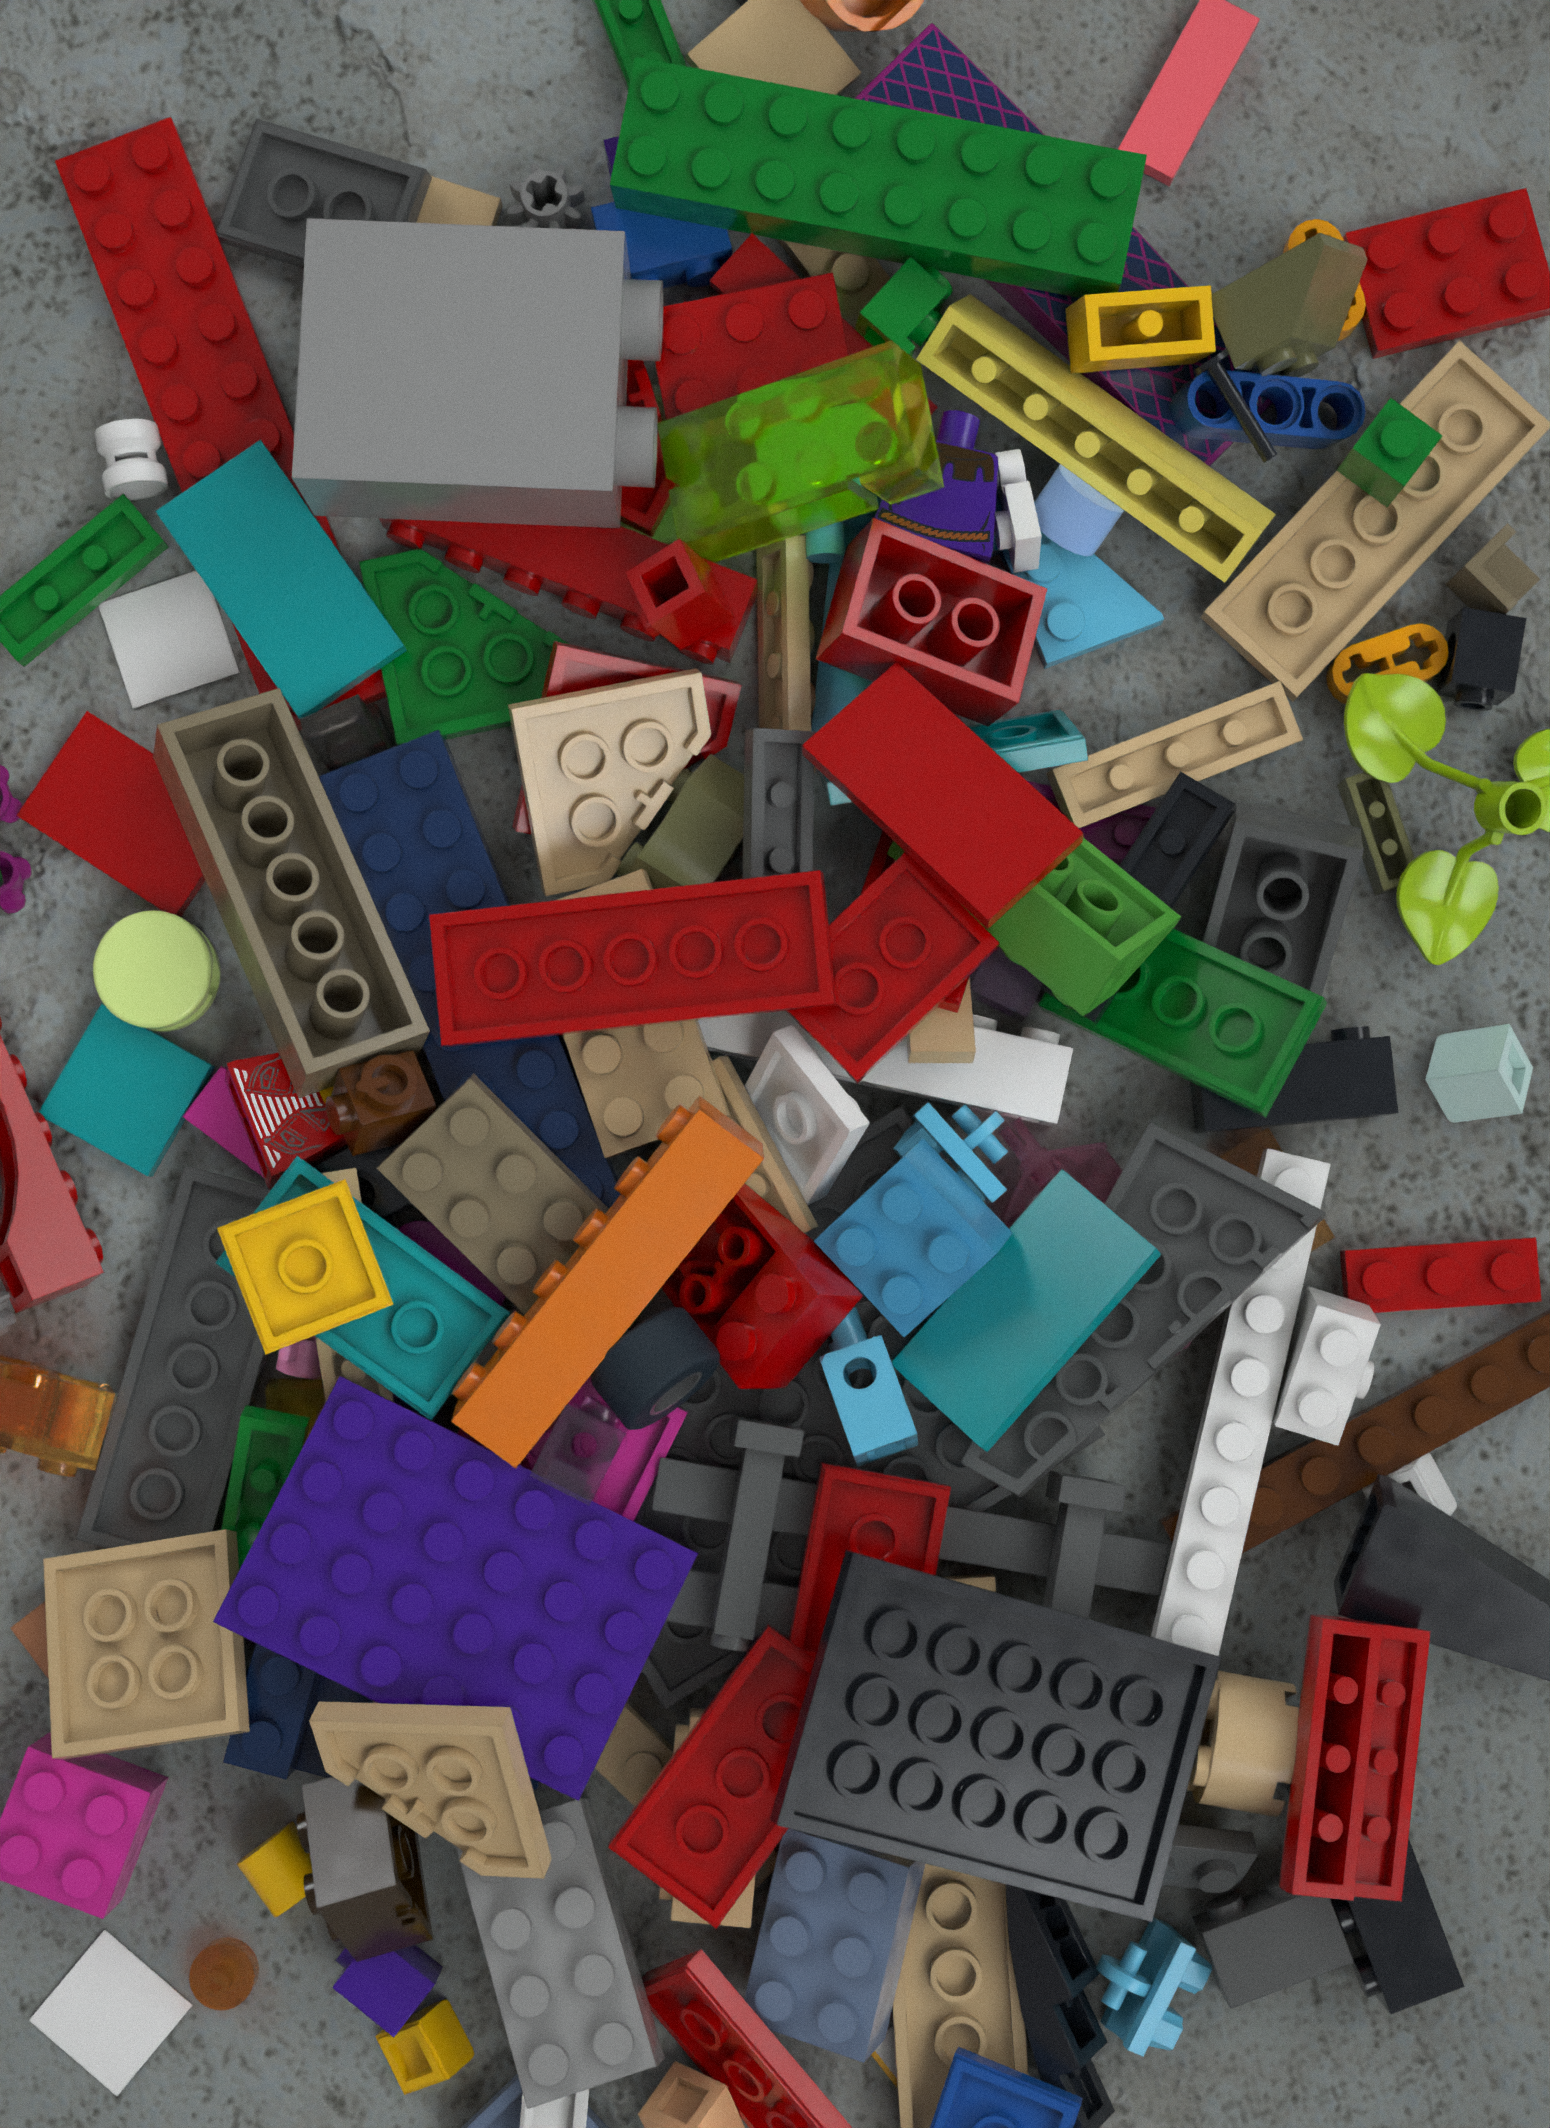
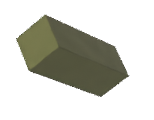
(1384, 839)

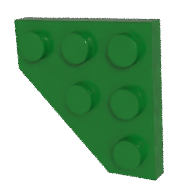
(463, 649)

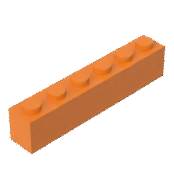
(607, 1279)

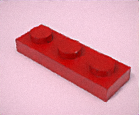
(1442, 1275)

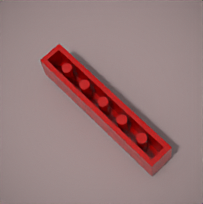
(577, 564)

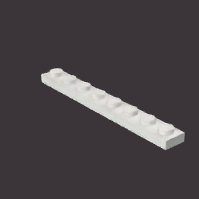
(1235, 1430)

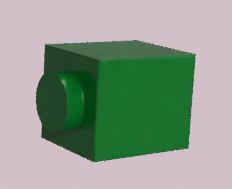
(1389, 452)

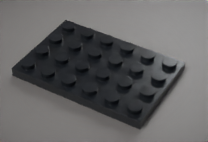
(995, 1737)

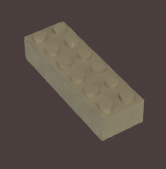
(288, 889)

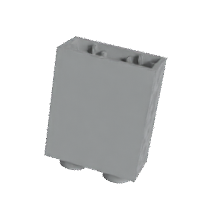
(472, 373)

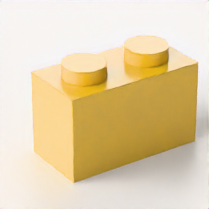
(1140, 329)

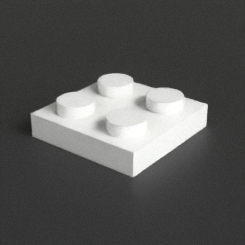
(805, 1112)

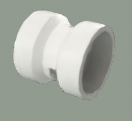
(131, 459)

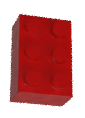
(936, 613)

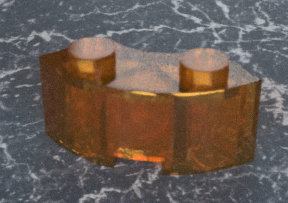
(52, 1416)

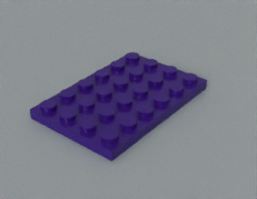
(455, 1582)

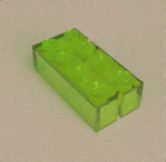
(789, 451)

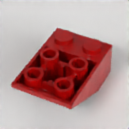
(761, 1292)

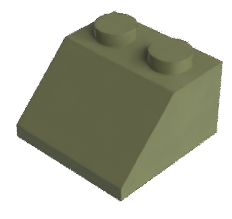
(1290, 307)

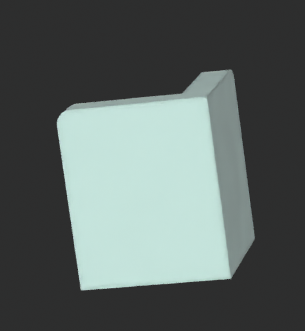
(1479, 1073)

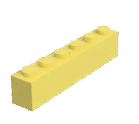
(1095, 436)

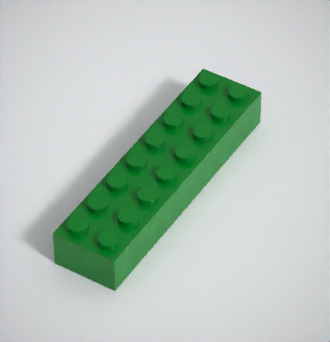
(875, 179)

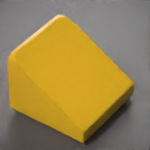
(427, 2047)

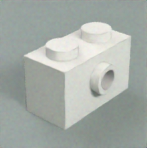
(1326, 1365)

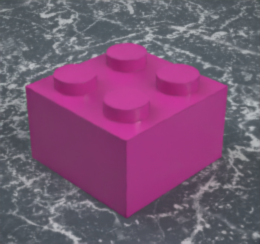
(76, 1826)

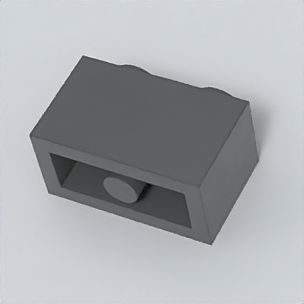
(1269, 1941)

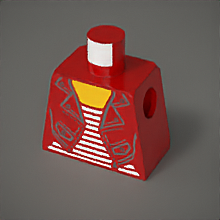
(275, 1118)

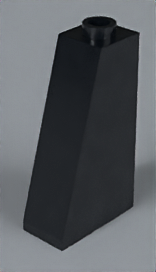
(1439, 1576)

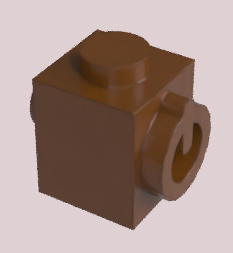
(379, 1102)

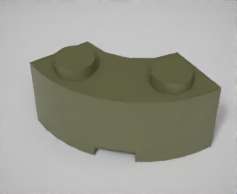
(698, 831)

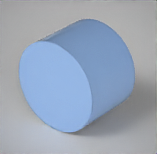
(1075, 513)

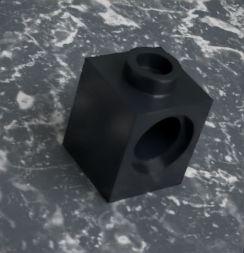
(1481, 658)

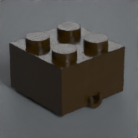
(363, 1870)

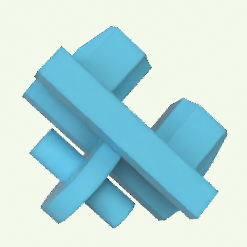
(959, 1152)
(1145, 1985)

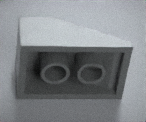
(1283, 891)

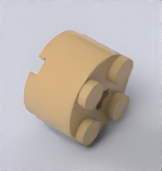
(1246, 1745)

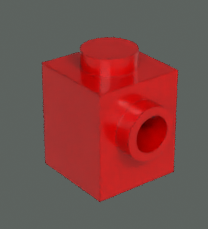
(678, 595)

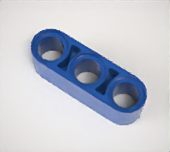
(1295, 403)

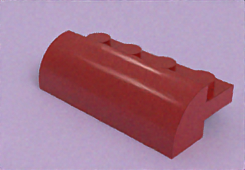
(1354, 1759)

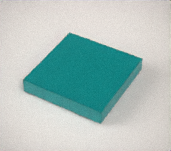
(126, 1091)

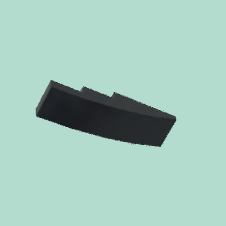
(1050, 1976)

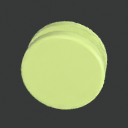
(156, 971)

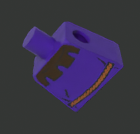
(962, 511)

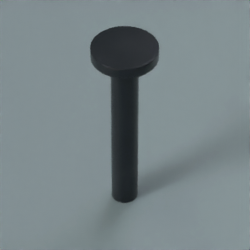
(1238, 405)

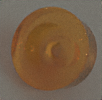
(224, 1973)

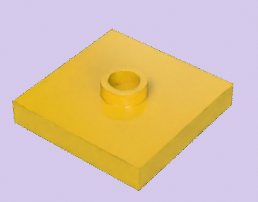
(305, 1266)

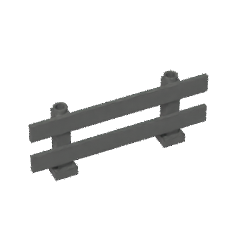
(758, 1500)

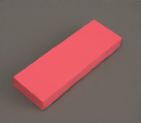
(1189, 86)

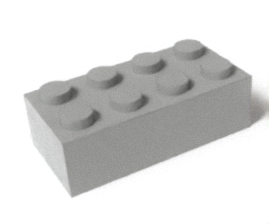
(565, 1965)

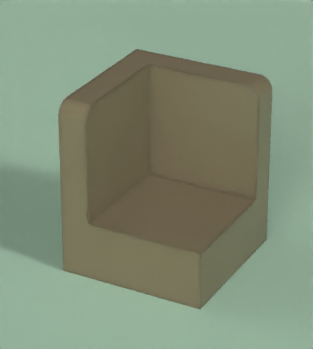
(1493, 577)

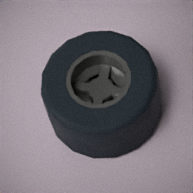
(655, 1368)

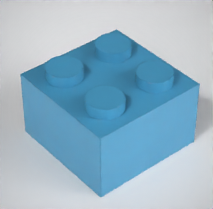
(913, 1237)

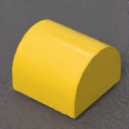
(278, 1870)

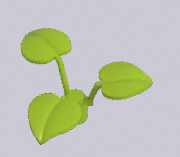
(1438, 896)

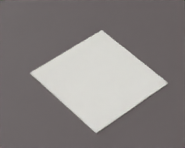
(168, 638)
(110, 2012)

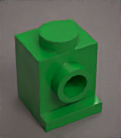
(905, 307)

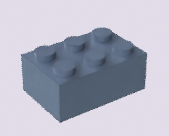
(833, 1943)

